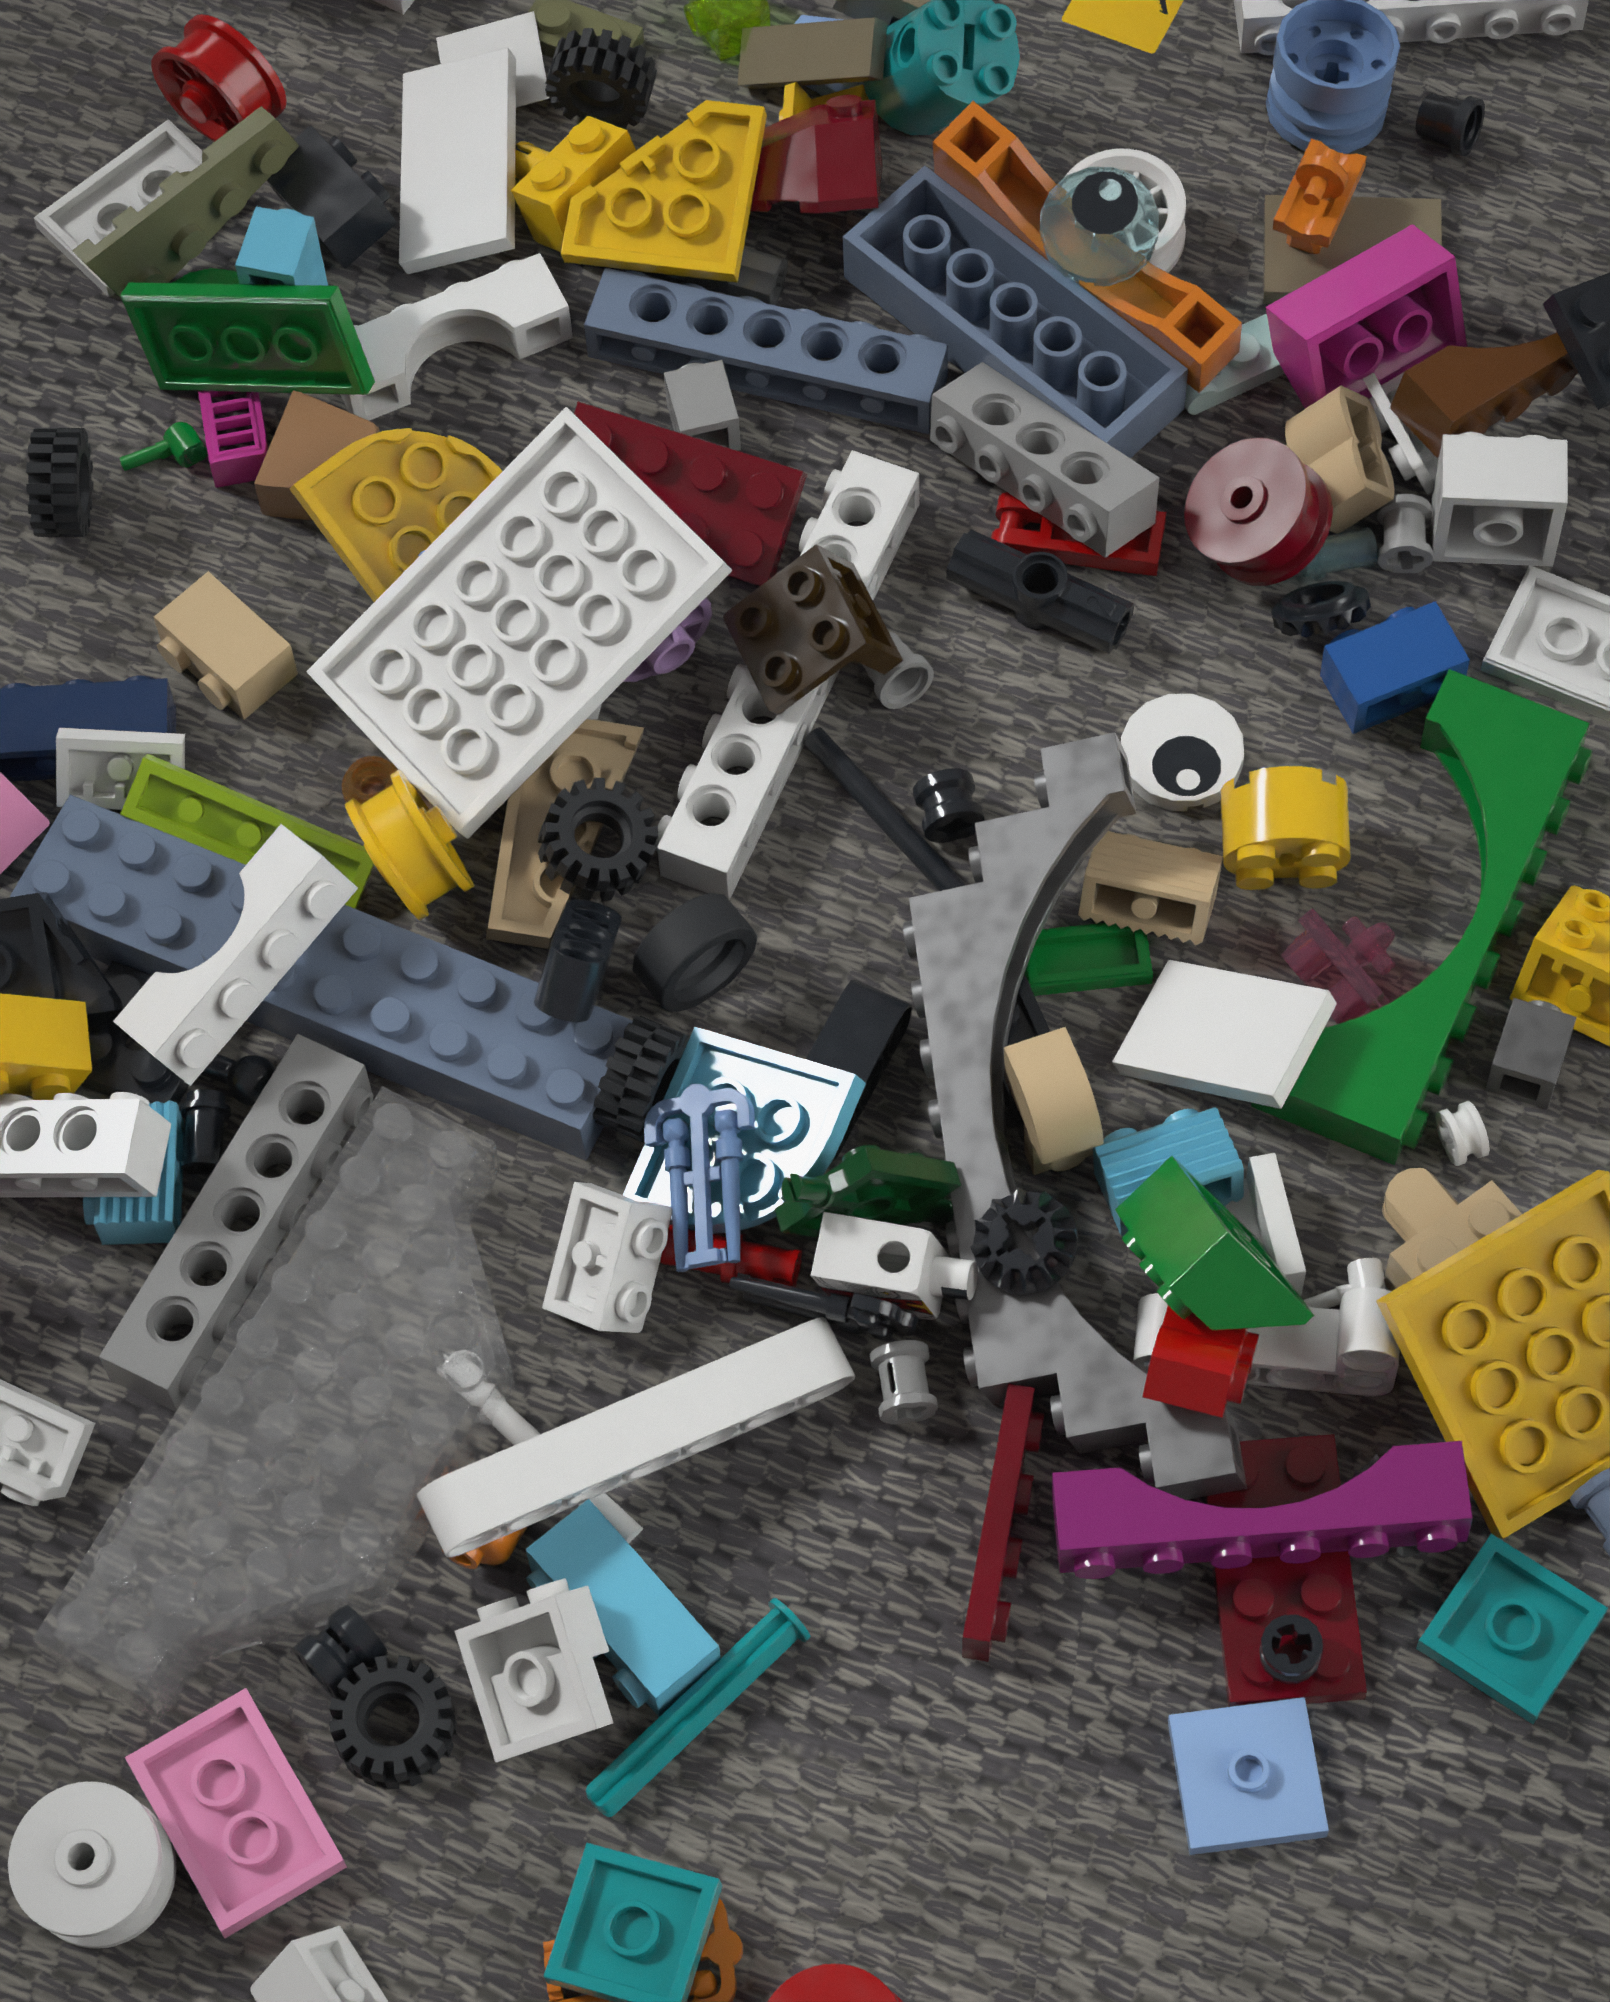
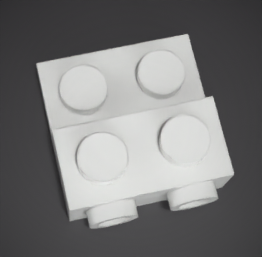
(536, 1668)

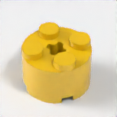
(1285, 828)

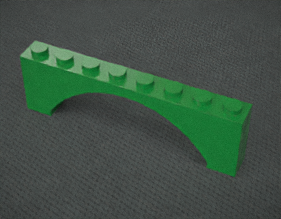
(1511, 771)

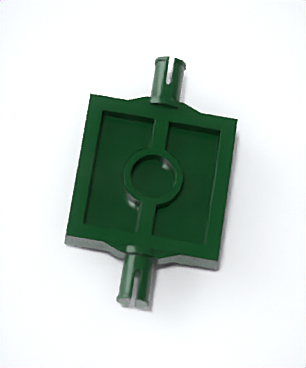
(871, 1187)

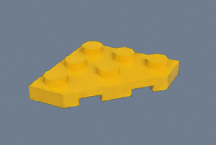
(675, 200)

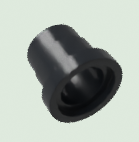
(1451, 121)

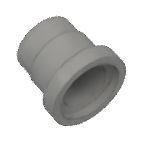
(905, 681)

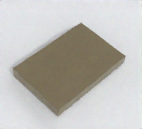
(1361, 227)

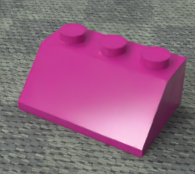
(1369, 317)

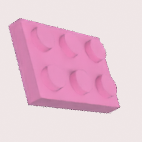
(235, 1813)

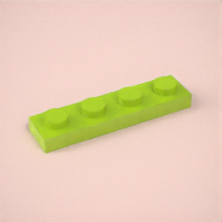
(230, 821)

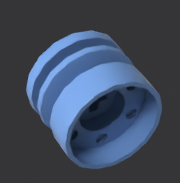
(1332, 74)

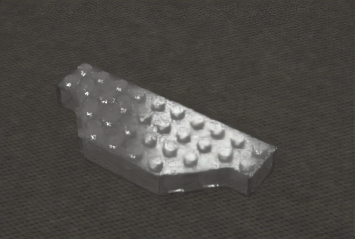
(310, 1428)

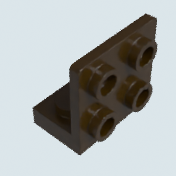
(808, 628)

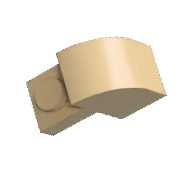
(1053, 1101)

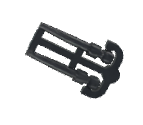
(850, 1313)

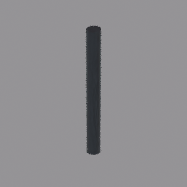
(881, 811)

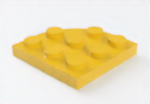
(392, 499)

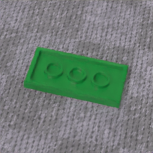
(248, 337)

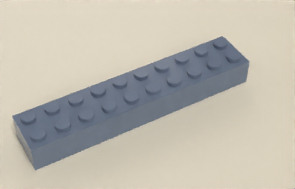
(359, 987)

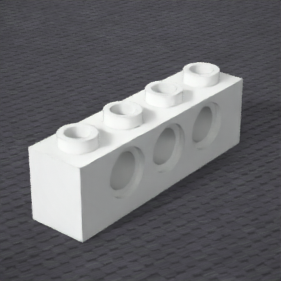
(81, 1146)

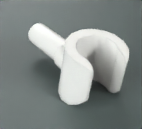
(1361, 1273)

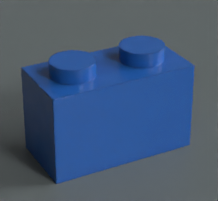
(1391, 665)

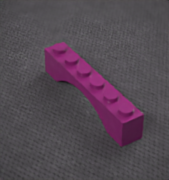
(1119, 1522)

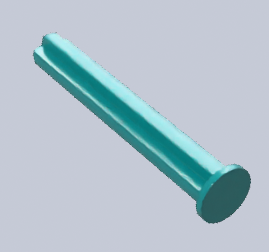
(696, 1709)

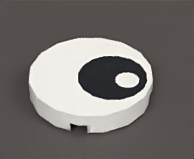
(1182, 751)

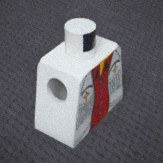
(889, 1264)

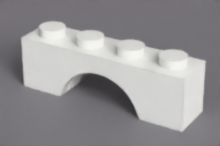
(509, 308)
(286, 905)

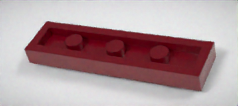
(998, 1551)

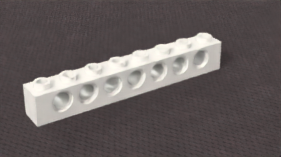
(717, 855)

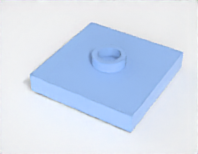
(1247, 1776)

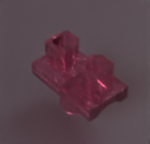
(1320, 948)

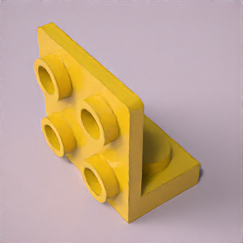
(1572, 962)

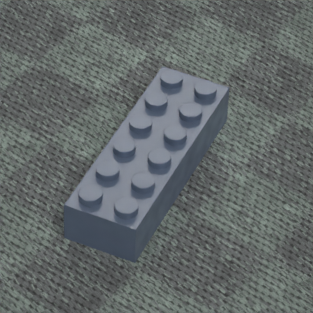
(999, 302)

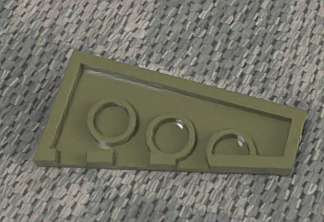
(192, 206)

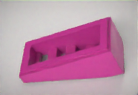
(241, 463)

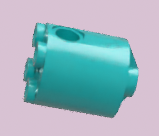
(943, 62)

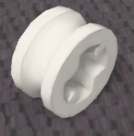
(1462, 1133)

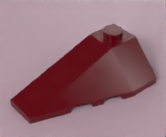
(822, 158)

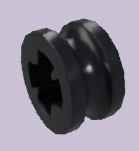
(1279, 1665)

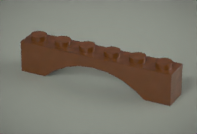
(1477, 387)

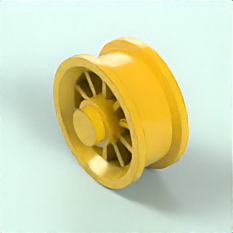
(409, 844)

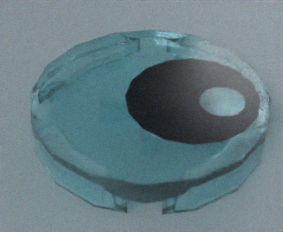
(1099, 226)

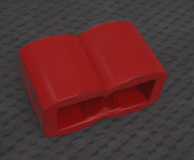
(1199, 1365)

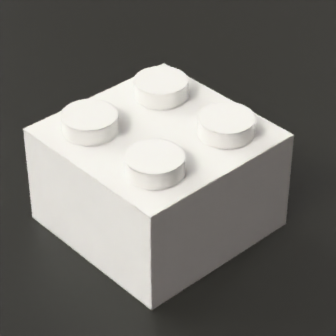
(1499, 499)

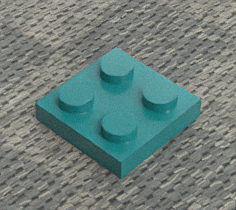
(1512, 1628)
(632, 1928)

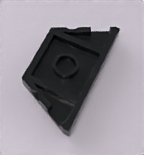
(47, 958)

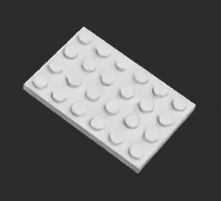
(518, 622)

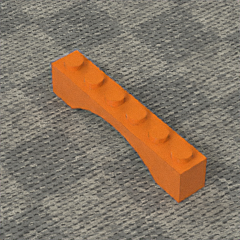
(1008, 184)

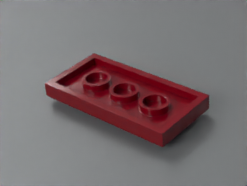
(723, 495)
(1320, 1590)

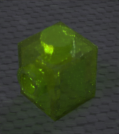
(723, 22)

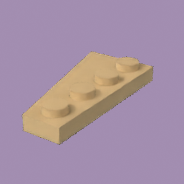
(524, 899)

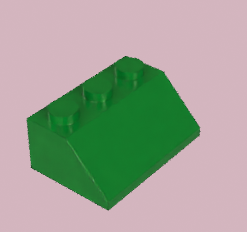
(1205, 1255)

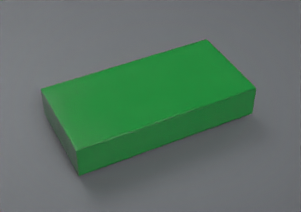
(1088, 959)

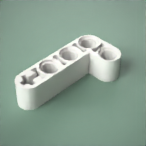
(1332, 1352)

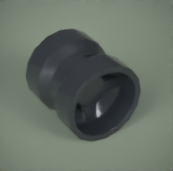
(328, 1661)

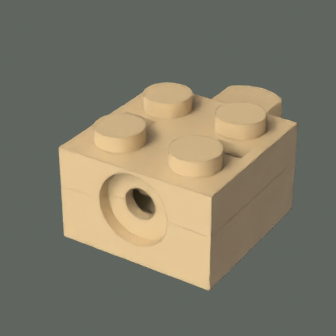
(1436, 1223)

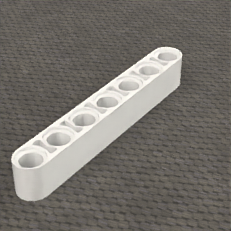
(634, 1437)

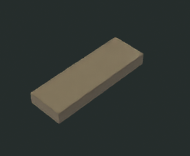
(812, 53)

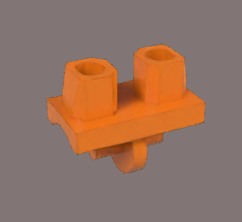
(1318, 196)

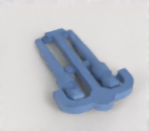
(699, 1104)

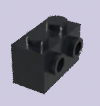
(324, 186)

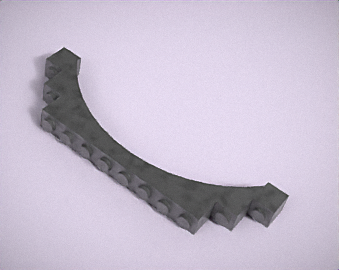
(971, 964)

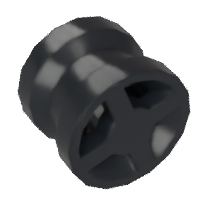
(948, 805)

